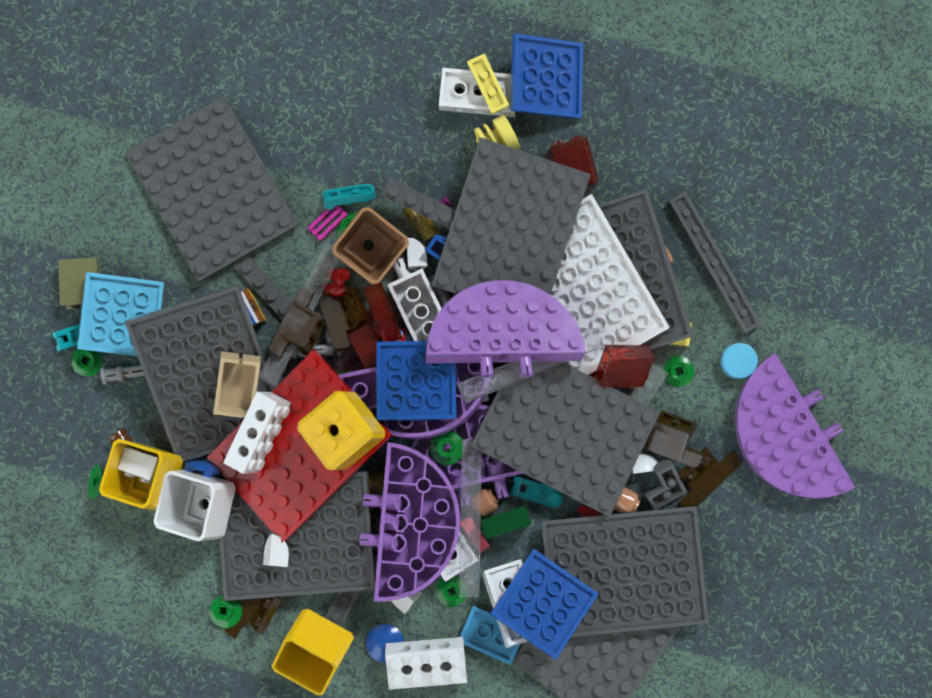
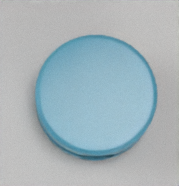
(739, 360)

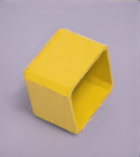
(357, 430)
(132, 490)
(312, 651)

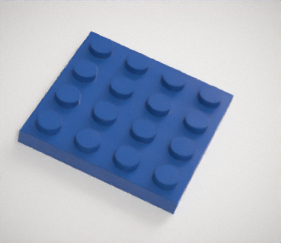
(546, 76)
(410, 386)
(544, 604)

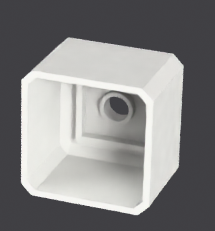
(182, 509)

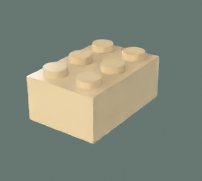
(236, 384)

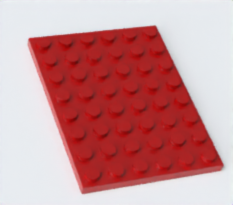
(293, 477)

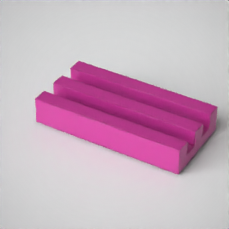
(332, 227)

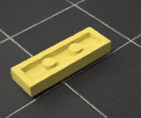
(488, 84)

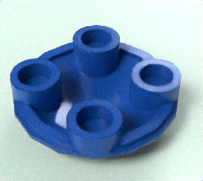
(206, 468)
(377, 640)

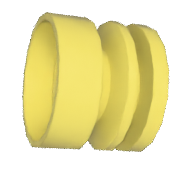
(500, 134)

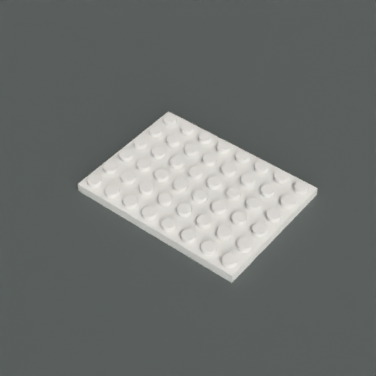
(604, 287)

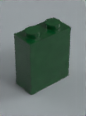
(504, 522)

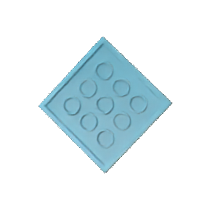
(107, 305)

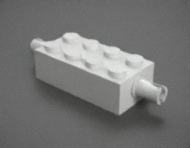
(415, 300)

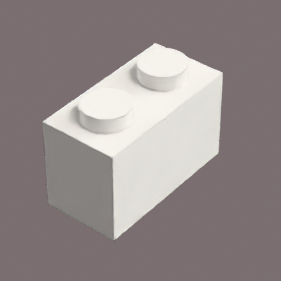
(139, 464)

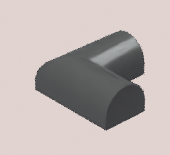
(670, 487)

